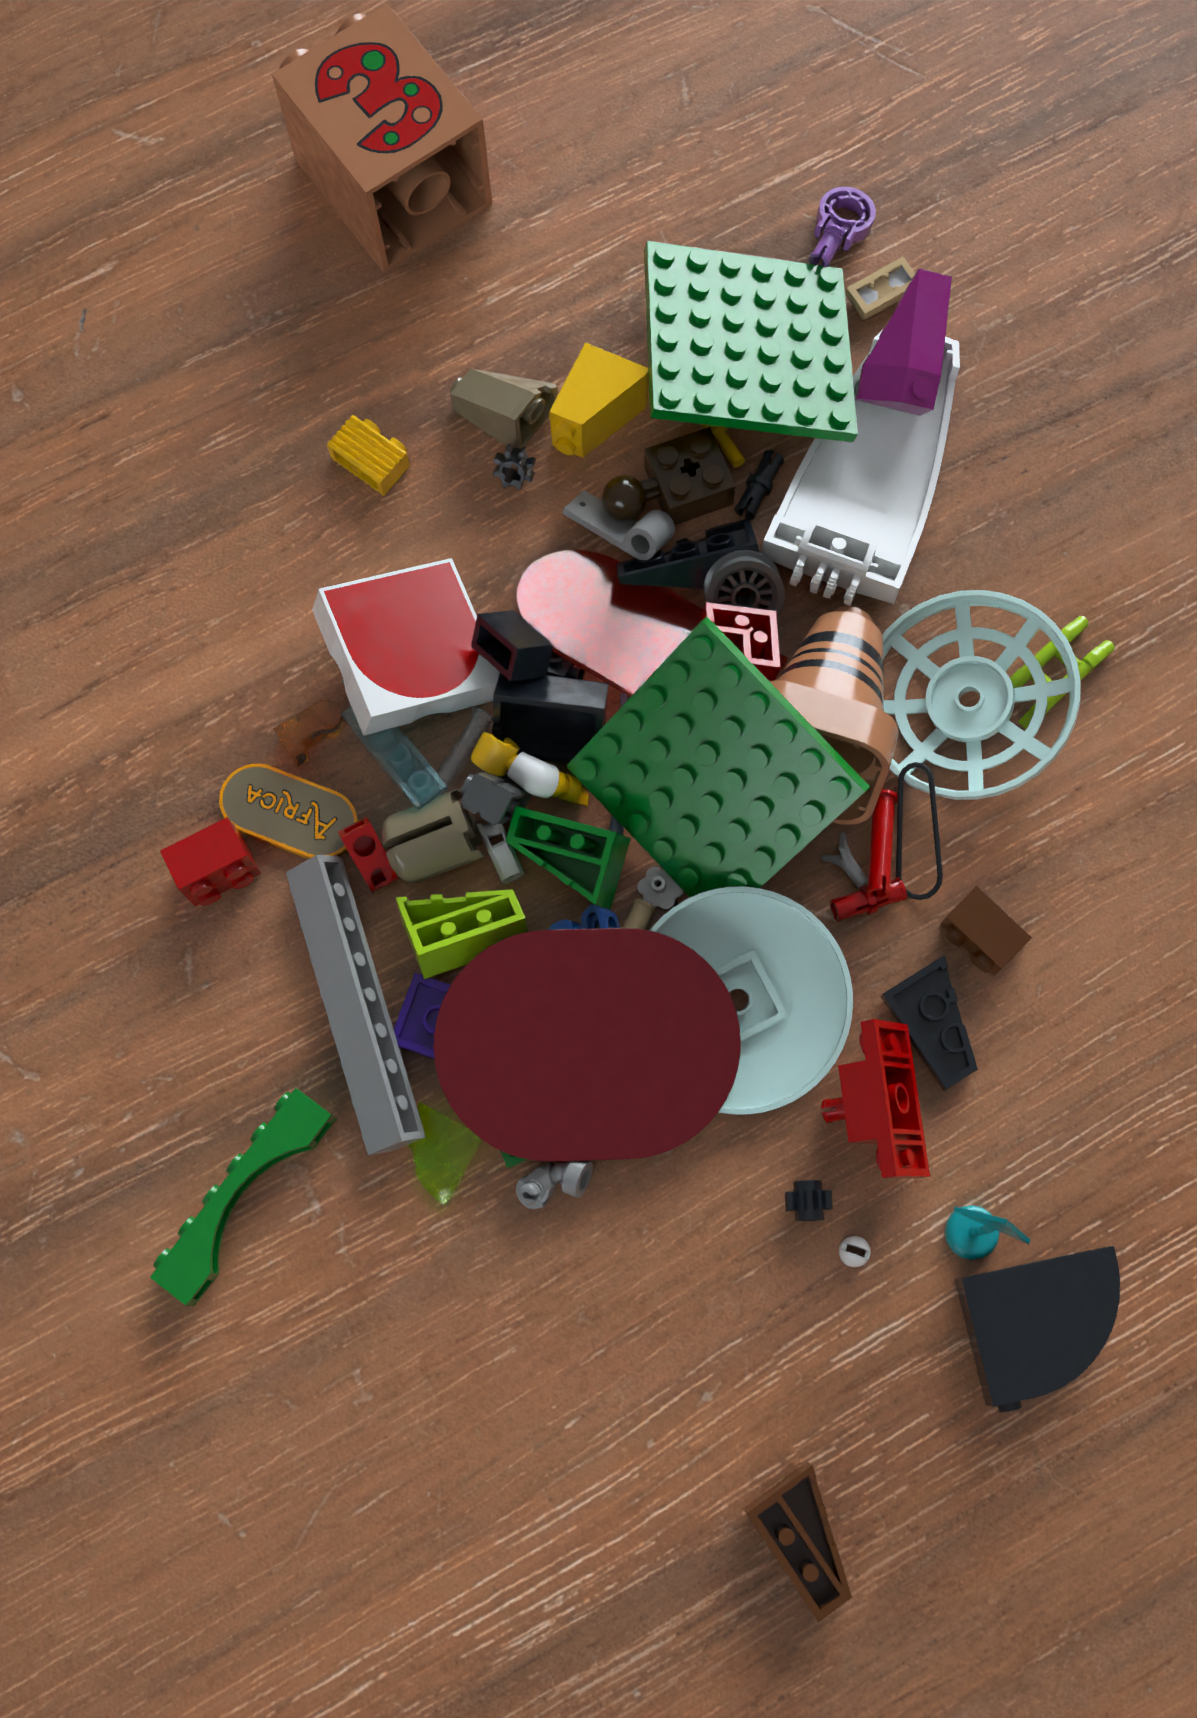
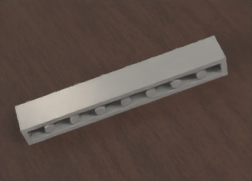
(355, 1005)

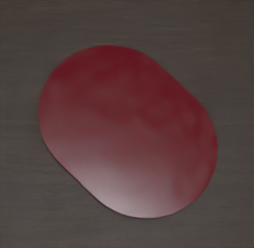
(587, 1044)

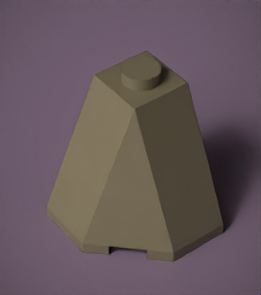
(503, 404)

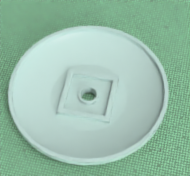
(793, 986)

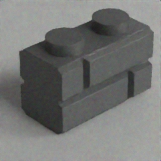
(493, 797)

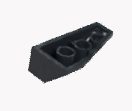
(689, 560)

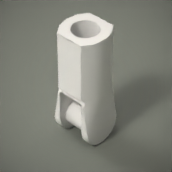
(501, 854)

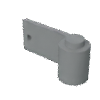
(638, 539)

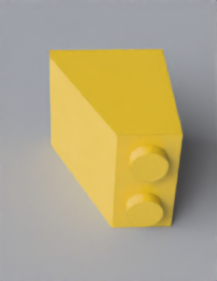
(596, 400)

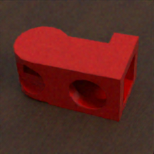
(368, 854)

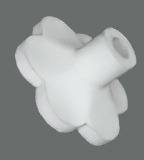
(661, 896)

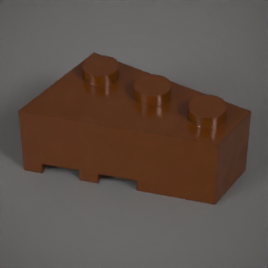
(801, 1539)

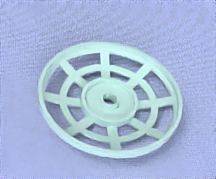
(986, 679)

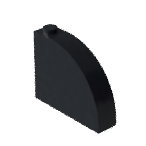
(1039, 1323)

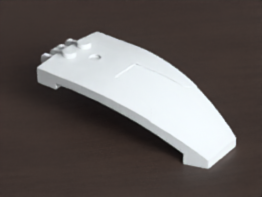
(864, 503)

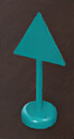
(975, 1232)

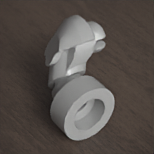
(539, 1186)

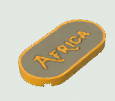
(286, 810)

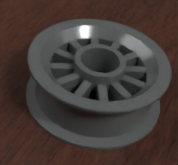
(753, 563)

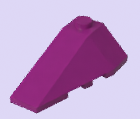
(909, 355)

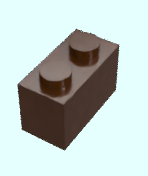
(984, 931)

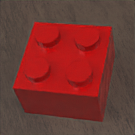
(210, 863)

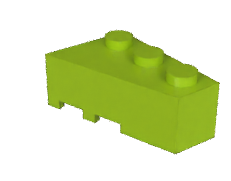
(456, 929)

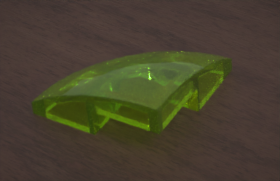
(442, 1153)

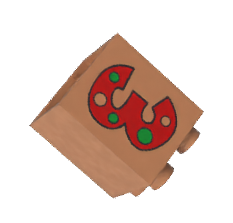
(384, 135)

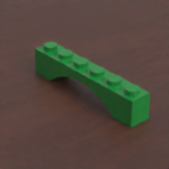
(194, 1259)

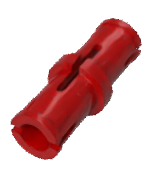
(861, 903)

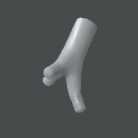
(847, 862)

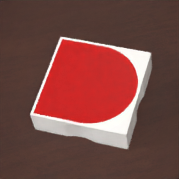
(405, 645)

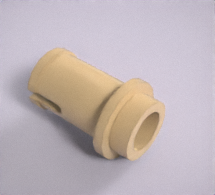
(639, 915)

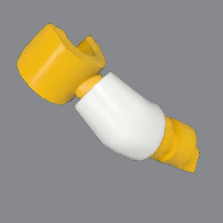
(527, 771)

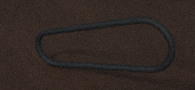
(935, 829)

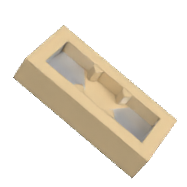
(880, 288)

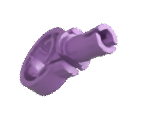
(837, 229)

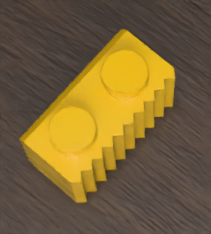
(369, 454)

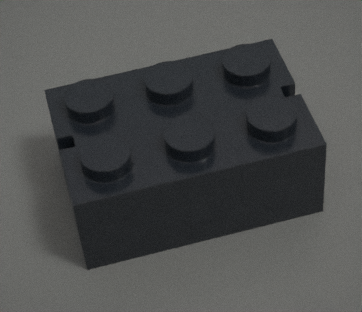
(549, 715)

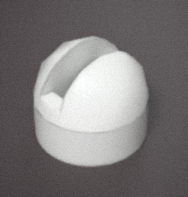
(853, 1259)

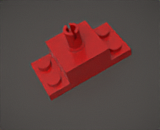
(883, 1101)

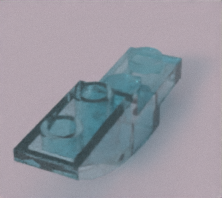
(400, 762)

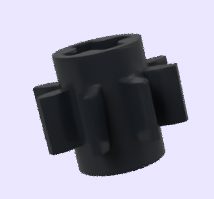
(512, 476)
(808, 1200)

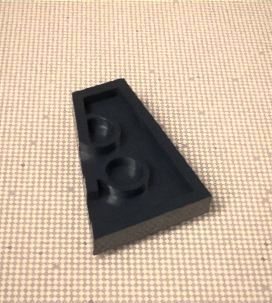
(934, 1022)

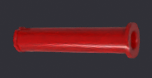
(881, 845)

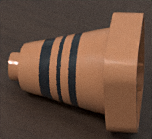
(840, 692)

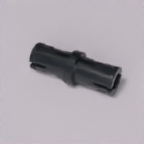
(759, 484)

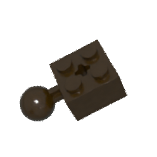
(683, 475)

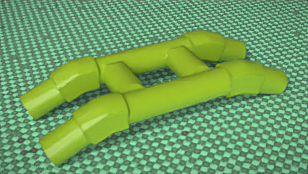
(1085, 666)

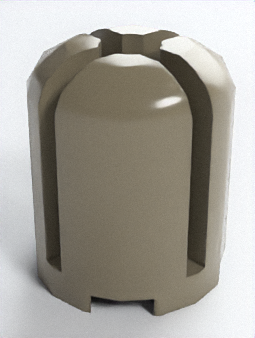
(431, 838)

